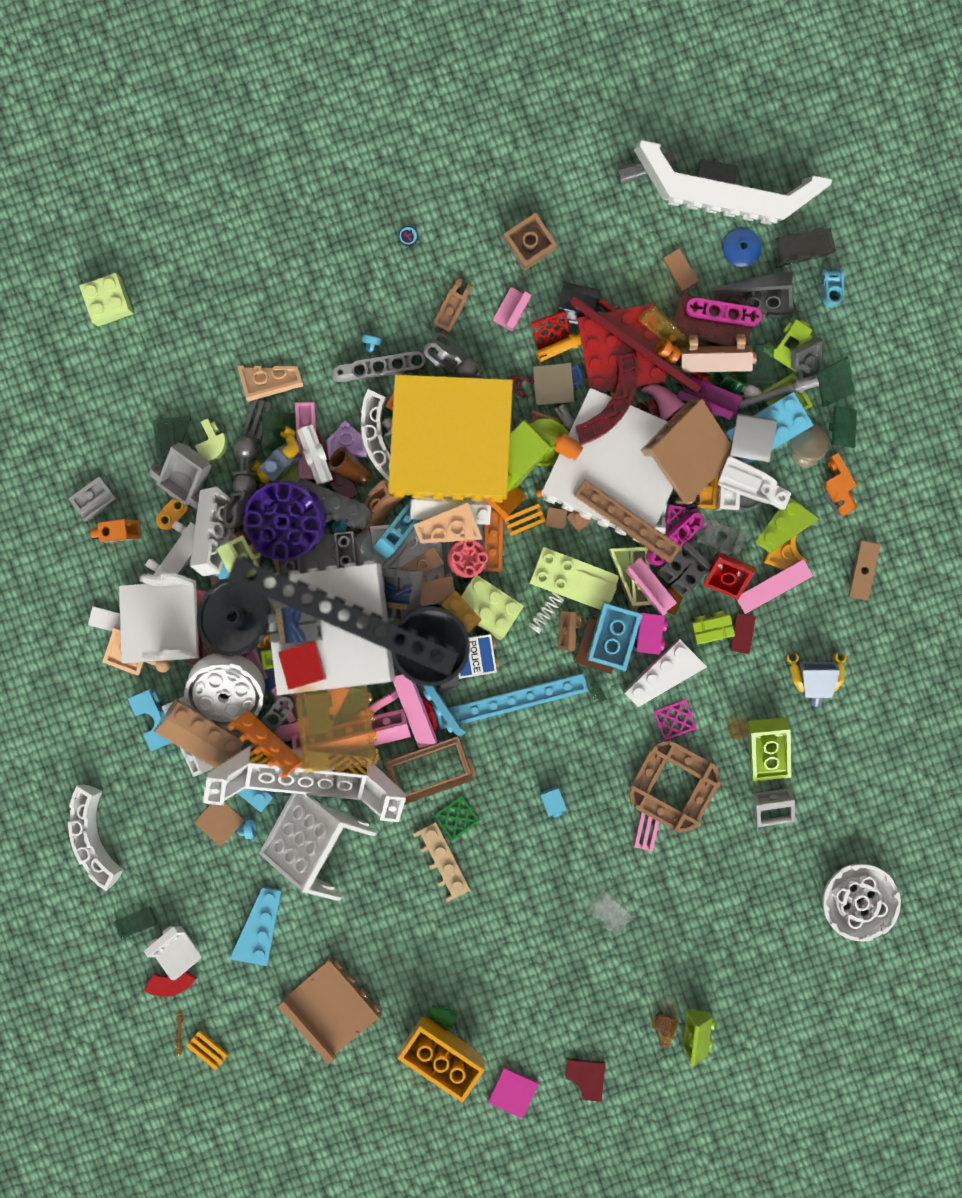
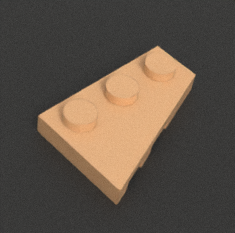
(263, 382)
(449, 526)

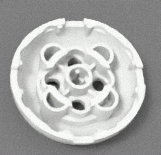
(882, 908)

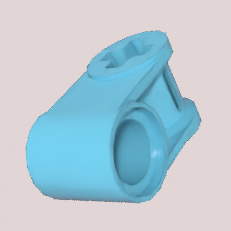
(832, 283)

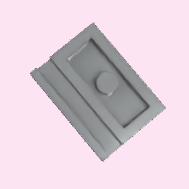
(92, 498)

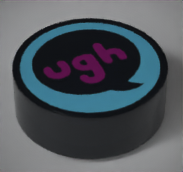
(408, 236)

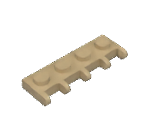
(443, 860)

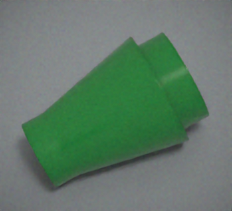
(443, 1016)

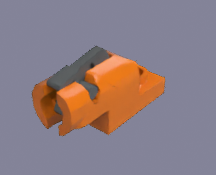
(838, 487)

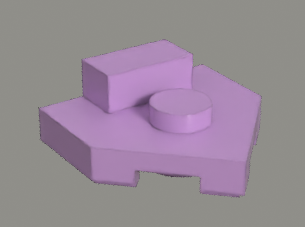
(346, 437)

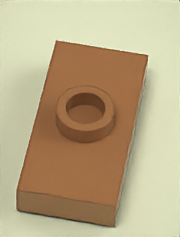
(425, 562)

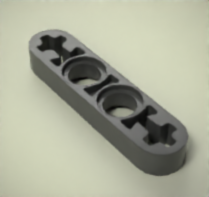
(273, 727)

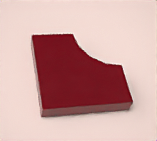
(588, 1076)

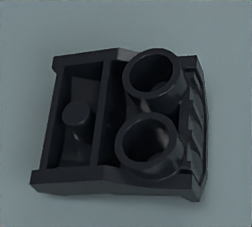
(585, 294)

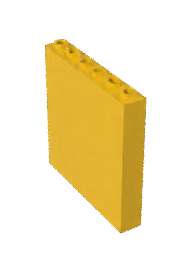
(450, 438)

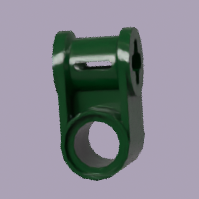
(731, 381)

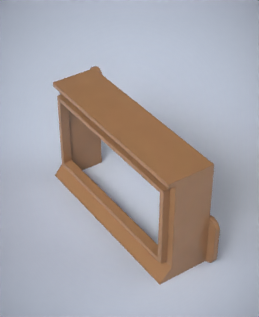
(438, 787)

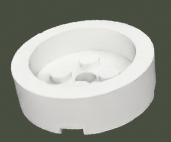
(228, 675)

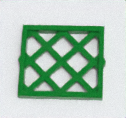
(449, 806)

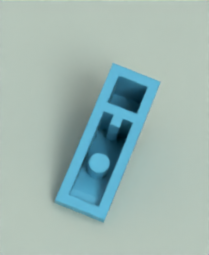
(395, 533)

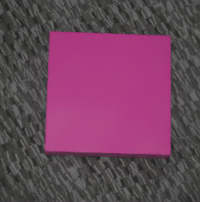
(513, 1092)

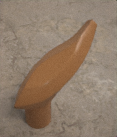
(538, 415)

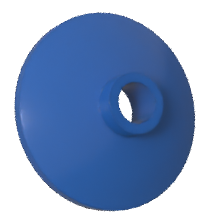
(735, 254)

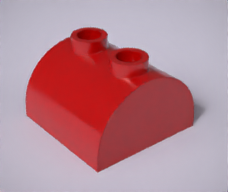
(728, 575)

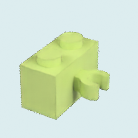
(237, 548)

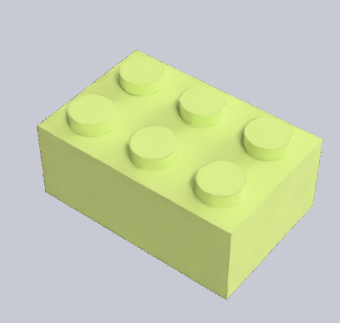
(492, 606)

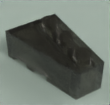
(802, 247)

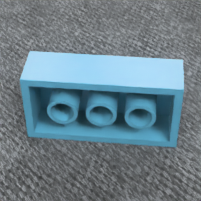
(790, 421)

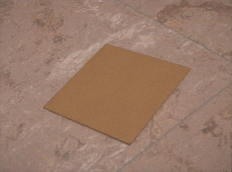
(219, 822)

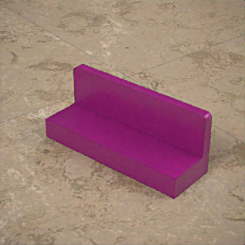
(716, 399)

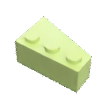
(622, 559)

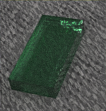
(136, 922)

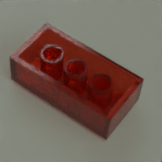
(709, 331)

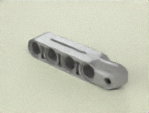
(349, 369)

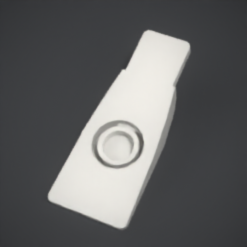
(752, 483)

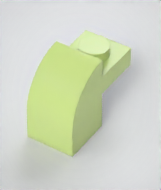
(216, 445)

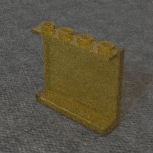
(336, 729)

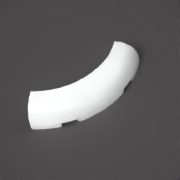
(372, 431)
(85, 838)

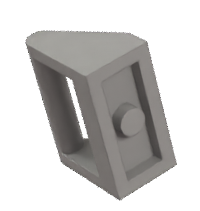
(773, 800)

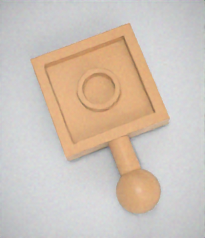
(113, 657)

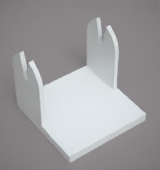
(159, 619)
(304, 840)

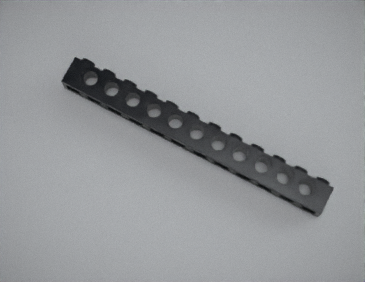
(242, 566)

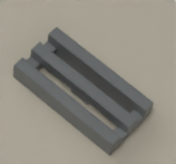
(250, 415)

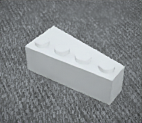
(209, 532)
(665, 672)

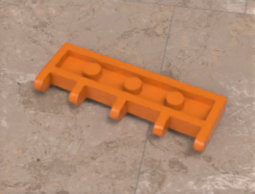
(267, 743)

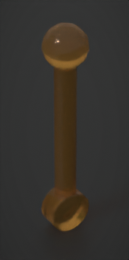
(178, 1051)

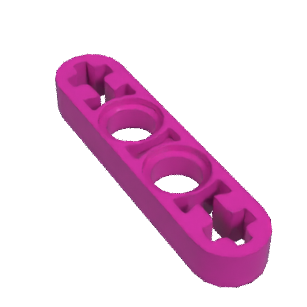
(723, 312)
(673, 534)

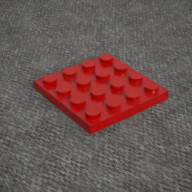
(602, 349)

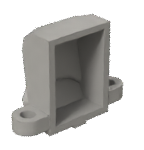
(182, 474)

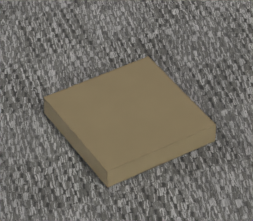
(554, 384)

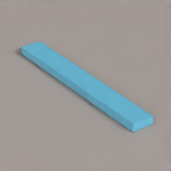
(517, 699)

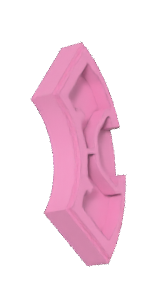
(386, 699)

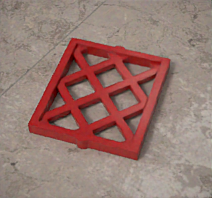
(545, 320)

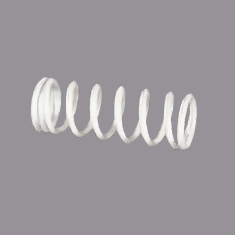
(538, 629)

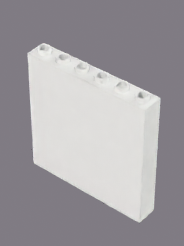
(613, 465)
(344, 656)

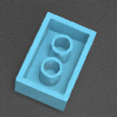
(614, 636)

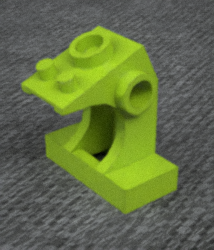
(798, 330)

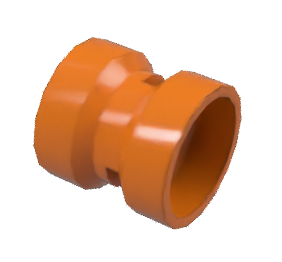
(667, 351)

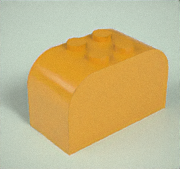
(442, 1058)

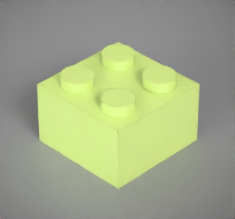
(106, 299)

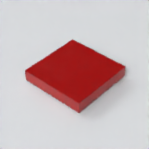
(302, 665)

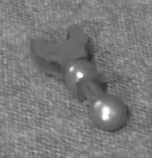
(451, 357)
(243, 484)

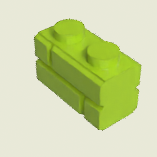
(712, 628)

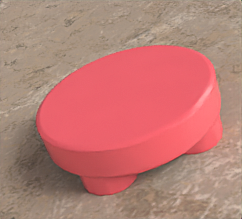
(467, 558)

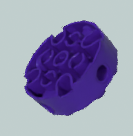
(266, 516)

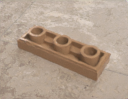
(866, 558)

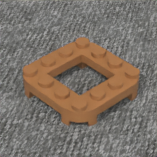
(699, 798)

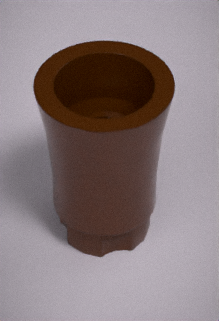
(349, 466)

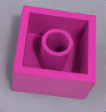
(650, 634)

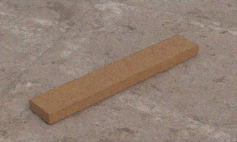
(627, 521)

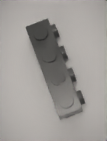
(340, 507)

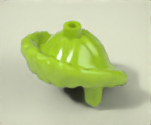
(549, 430)

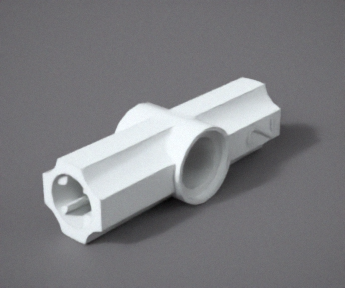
(315, 455)

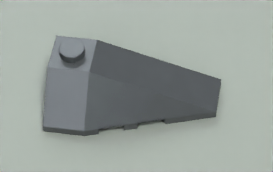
(768, 293)

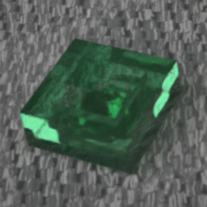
(596, 692)

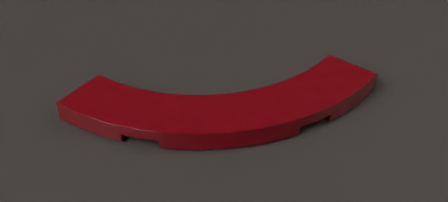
(618, 404)

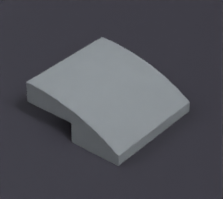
(753, 437)

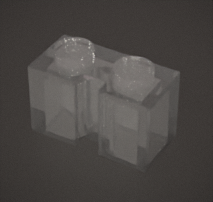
(610, 911)

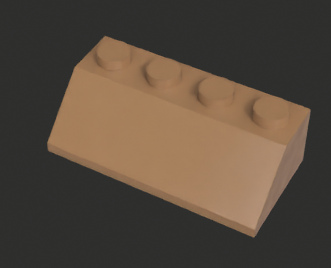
(198, 734)

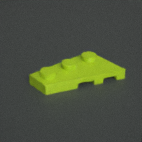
(785, 526)

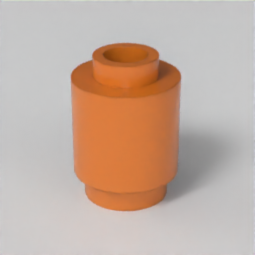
(567, 447)

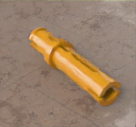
(559, 347)

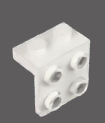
(174, 951)

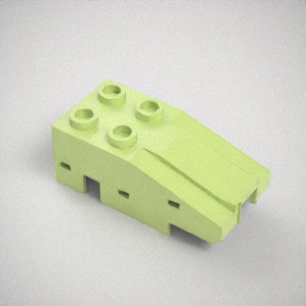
(573, 579)

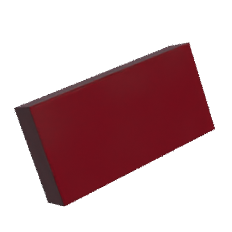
(743, 632)

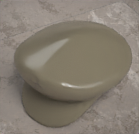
(809, 446)

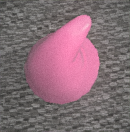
(667, 401)

